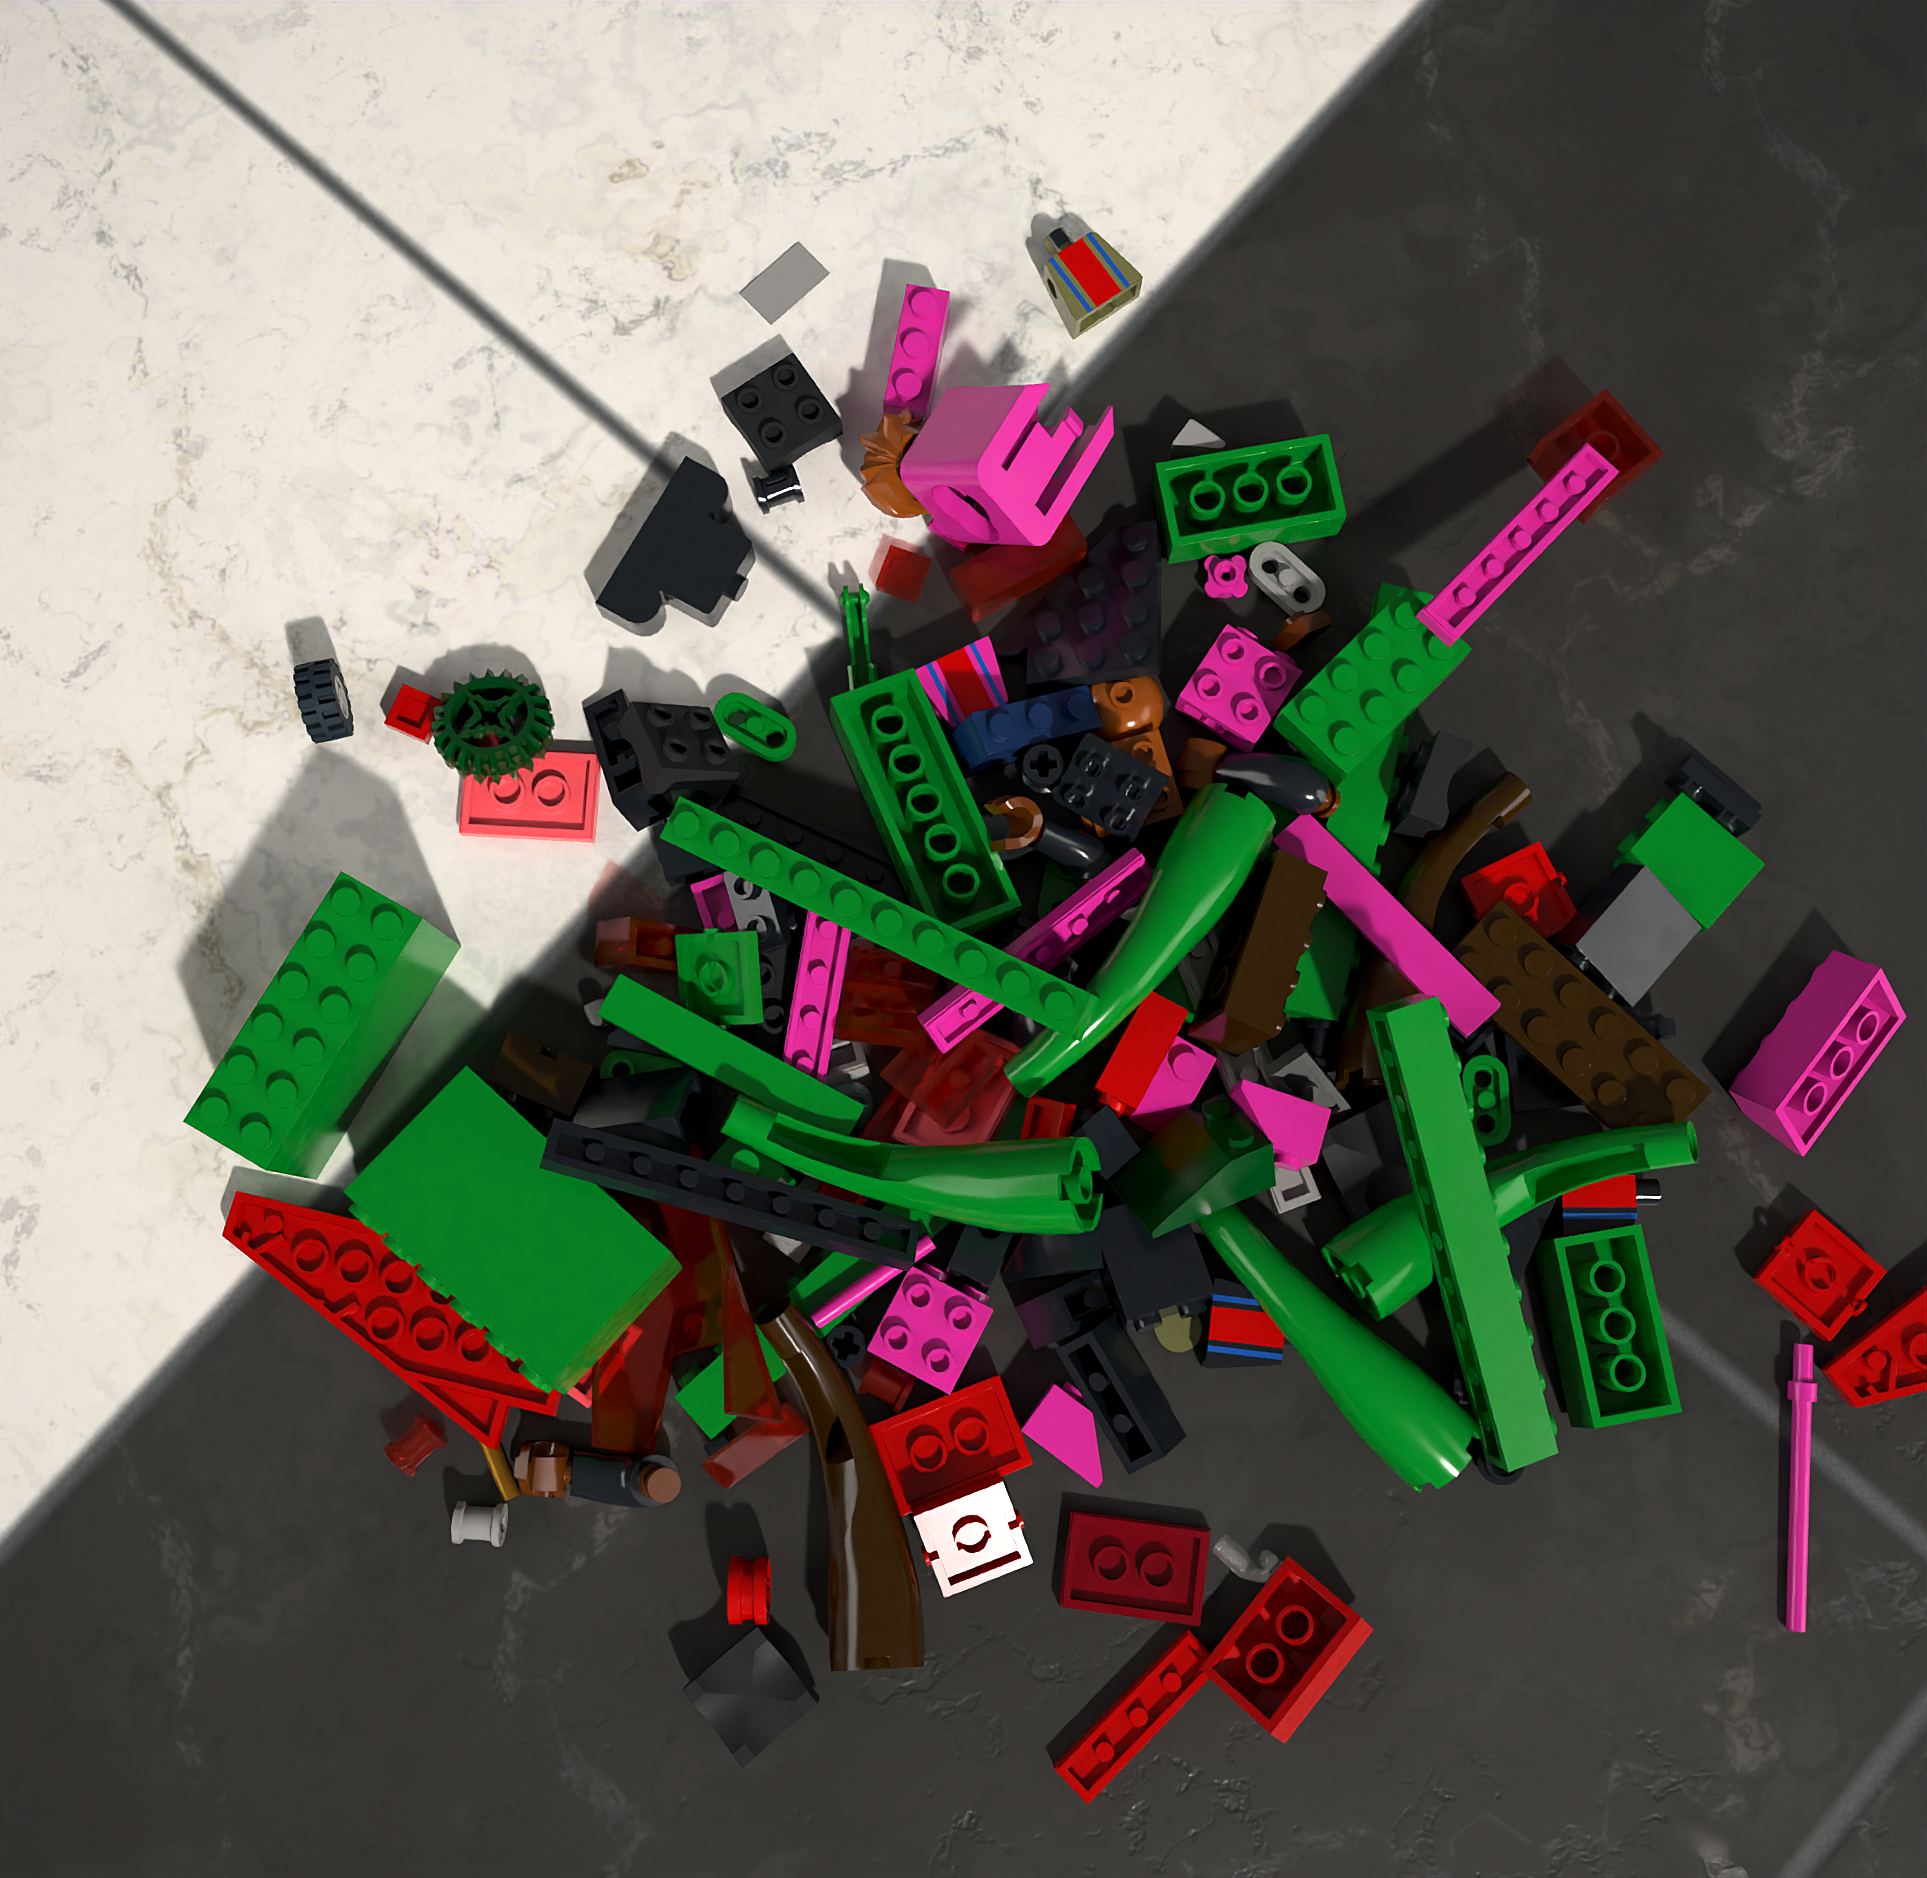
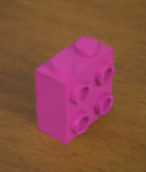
(1238, 688)
(931, 1327)

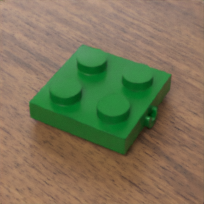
(720, 976)

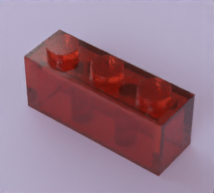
(1014, 570)

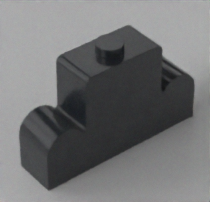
(681, 557)

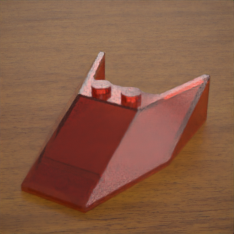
(694, 1311)

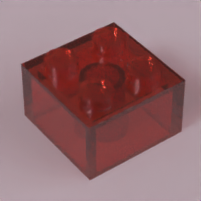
(1612, 434)

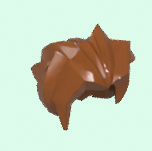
(883, 461)

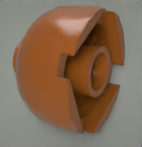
(1127, 707)

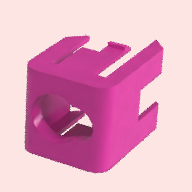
(999, 454)

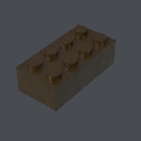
(1259, 955)

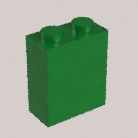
(1691, 857)

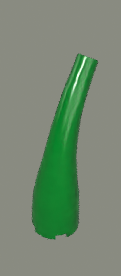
(1191, 889)
(988, 1185)
(1387, 1251)
(1374, 1386)

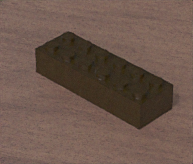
(1575, 1027)

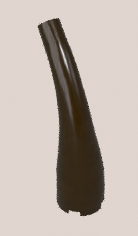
(1418, 892)
(871, 1567)

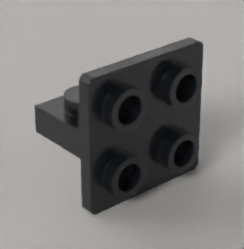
(1110, 787)

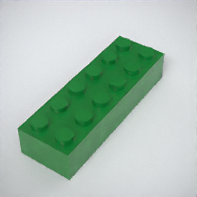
(923, 805)

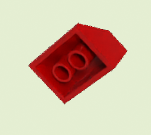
(1286, 1650)

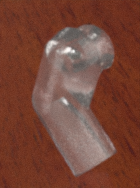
(1244, 1564)

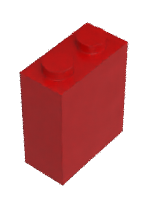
(1138, 1055)

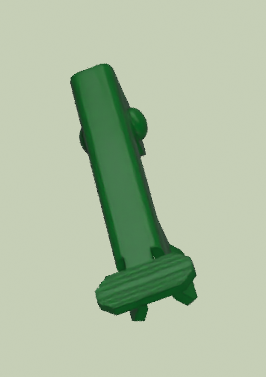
(861, 669)

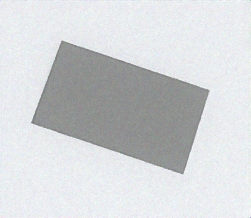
(784, 283)

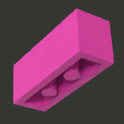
(917, 351)

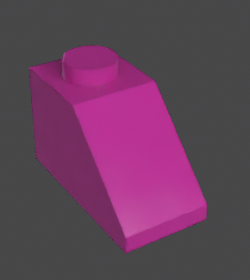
(1173, 1086)
(1287, 1121)
(1066, 1431)

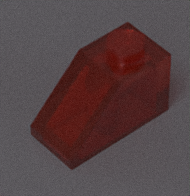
(638, 945)

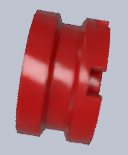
(749, 1590)

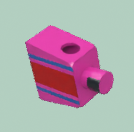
(963, 683)

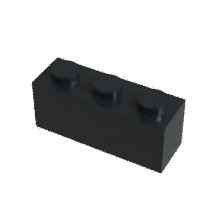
(1121, 1394)

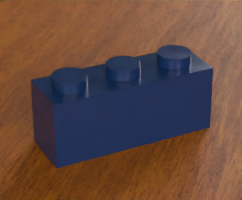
(1008, 731)

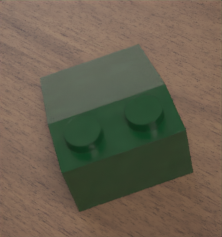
(1196, 1167)

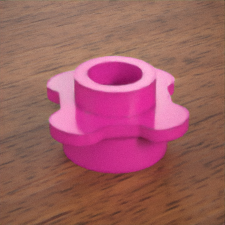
(1221, 588)

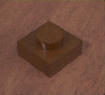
(1301, 630)

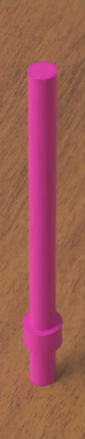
(1802, 1394)

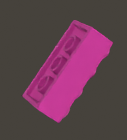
(1818, 1051)

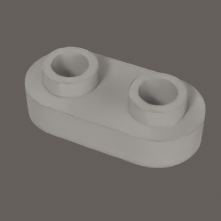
(1289, 578)

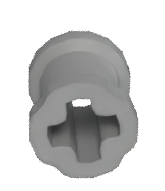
(479, 1523)

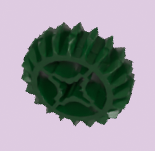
(487, 748)

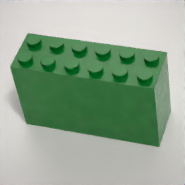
(323, 1031)
(517, 1245)

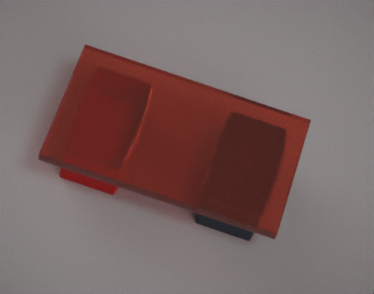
(734, 1459)

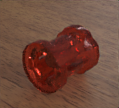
(887, 1384)
(416, 1445)

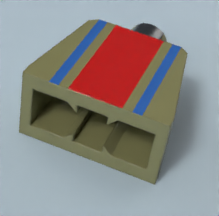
(1087, 280)

